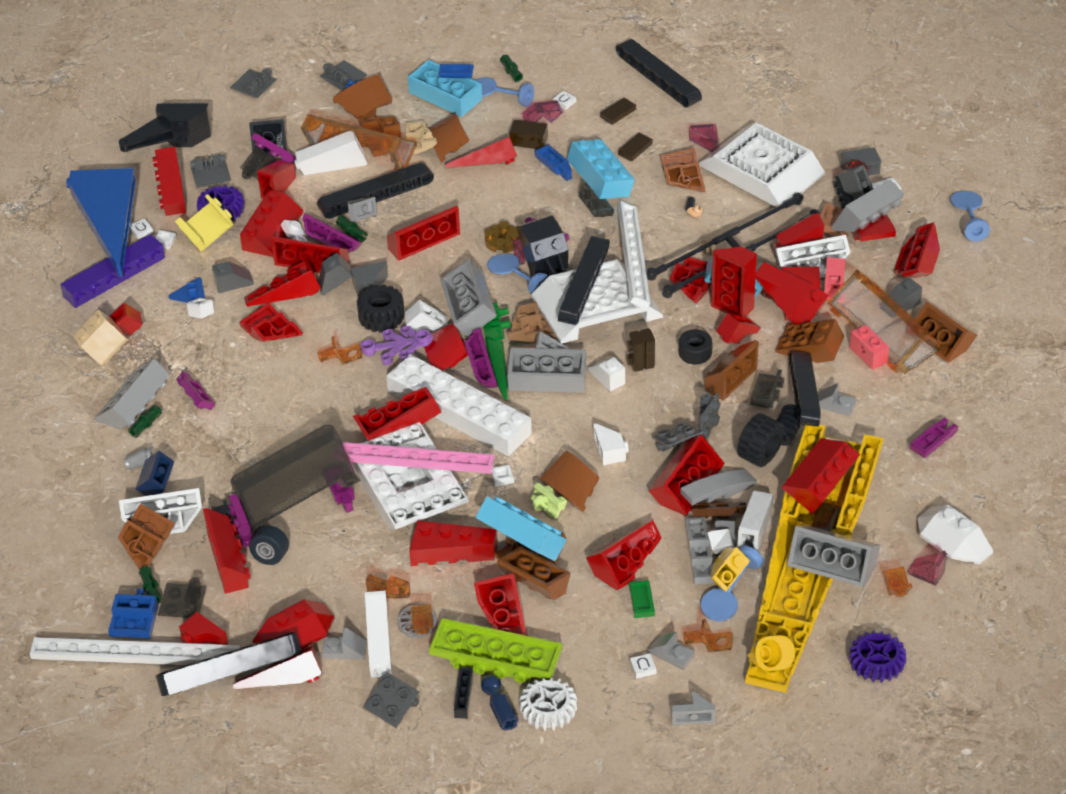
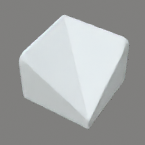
(200, 308)
(720, 540)

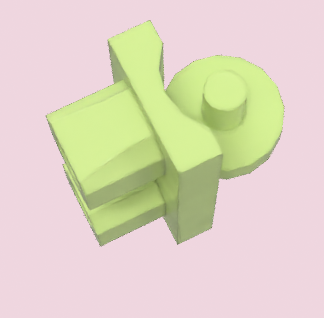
(545, 500)

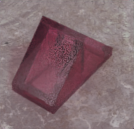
(704, 136)
(929, 567)

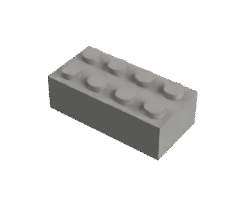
(468, 297)
(547, 370)

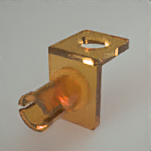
(342, 354)
(710, 640)

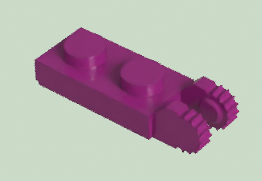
(274, 149)
(933, 438)
(240, 520)

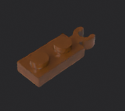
(718, 509)

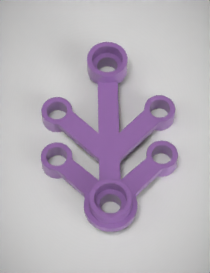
(418, 339)

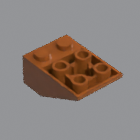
(818, 338)

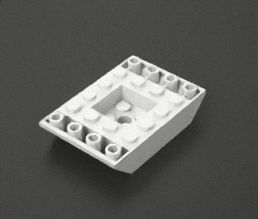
(764, 164)
(385, 484)

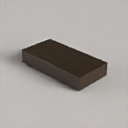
(618, 111)
(635, 147)
(826, 517)

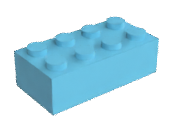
(451, 94)
(600, 169)
(521, 527)

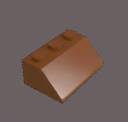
(947, 330)
(733, 370)
(535, 572)

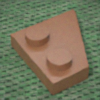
(829, 216)

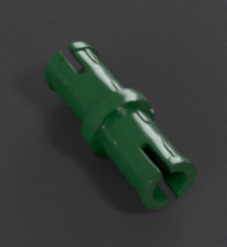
(514, 72)
(351, 228)
(145, 421)
(150, 584)

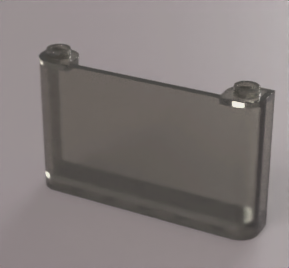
(293, 475)

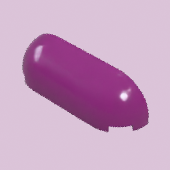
(329, 235)
(479, 360)

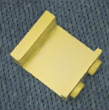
(206, 224)

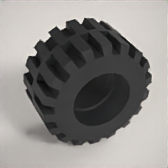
(380, 308)
(760, 440)

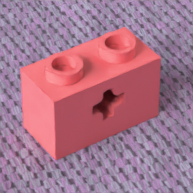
(834, 275)
(869, 347)

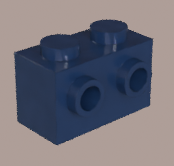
(154, 474)

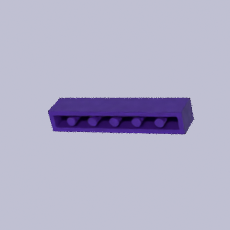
(103, 275)

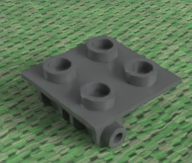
(341, 74)
(254, 83)
(209, 172)
(708, 413)
(676, 435)
(391, 699)

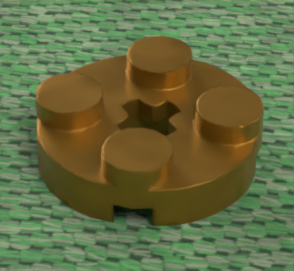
(495, 234)

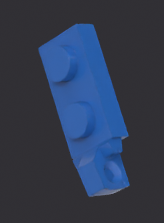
(554, 161)

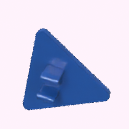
(189, 292)

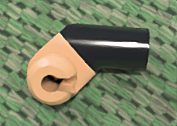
(691, 209)

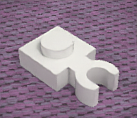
(293, 230)

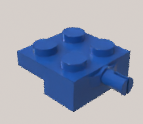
(133, 615)

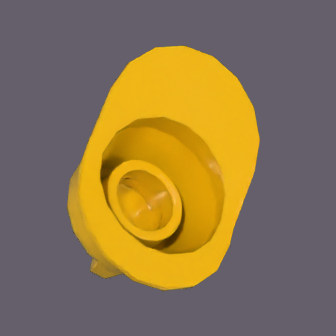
(772, 653)

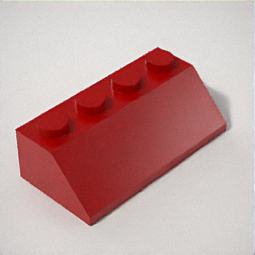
(267, 222)
(424, 233)
(291, 252)
(734, 280)
(690, 463)
(820, 472)
(226, 551)

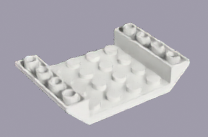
(606, 301)

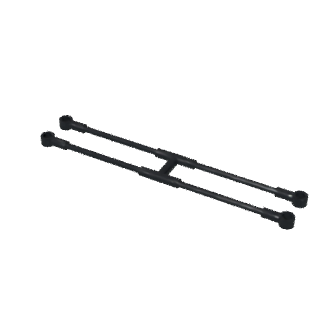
(728, 236)

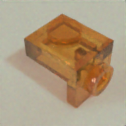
(897, 582)
(421, 619)

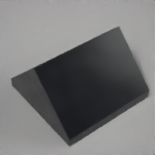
(271, 130)

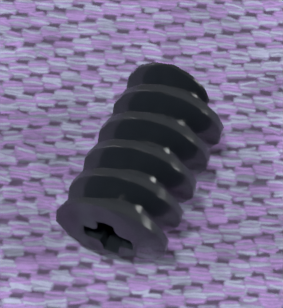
(788, 418)

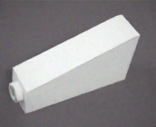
(332, 154)
(755, 520)
(378, 633)

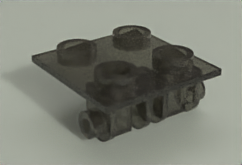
(256, 161)
(182, 599)

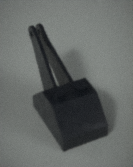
(175, 123)
(544, 246)

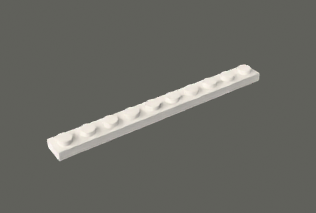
(633, 255)
(124, 651)

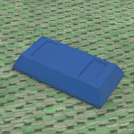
(456, 70)

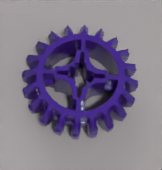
(228, 197)
(877, 662)

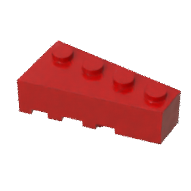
(170, 181)
(411, 409)
(451, 543)

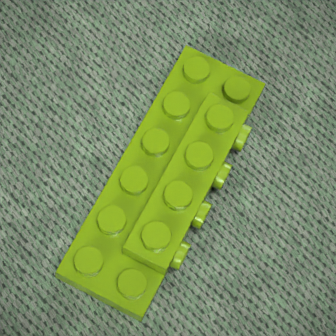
(495, 651)

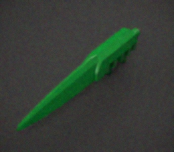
(495, 348)

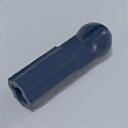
(499, 703)

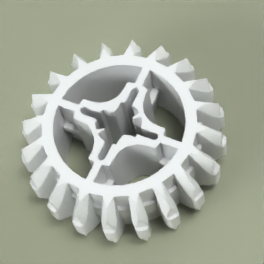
(549, 698)

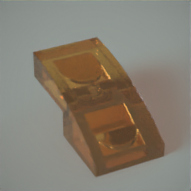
(394, 587)

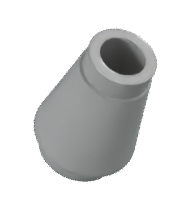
(138, 458)

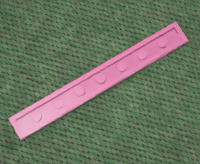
(420, 458)

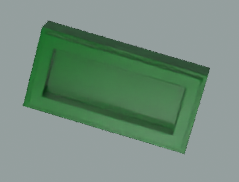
(641, 599)

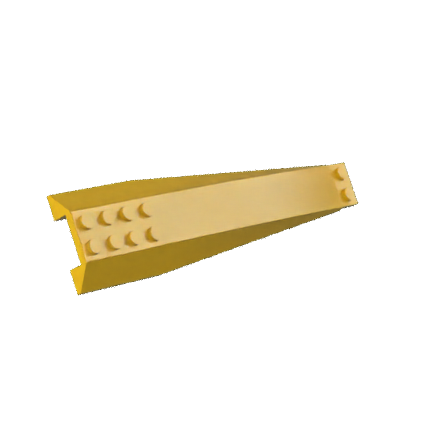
(794, 595)

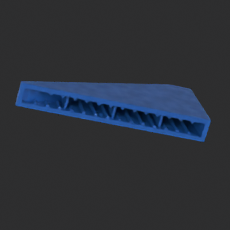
(107, 205)

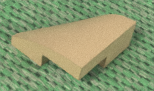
(421, 134)

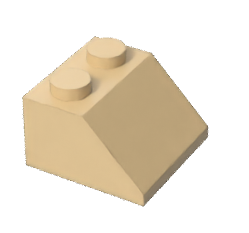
(100, 337)

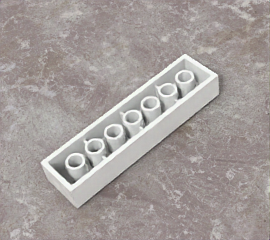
(463, 405)

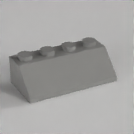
(869, 207)
(133, 395)
(833, 555)

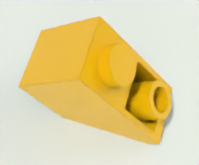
(728, 567)

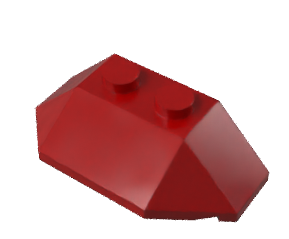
(919, 253)
(307, 618)

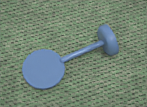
(525, 94)
(976, 228)
(509, 263)
(723, 605)

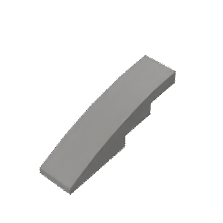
(718, 485)
(699, 549)

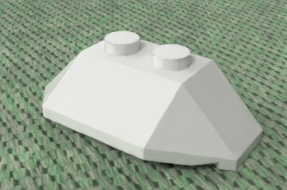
(813, 253)
(176, 506)
(954, 533)

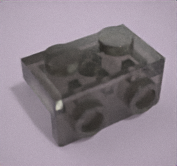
(596, 206)
(767, 390)

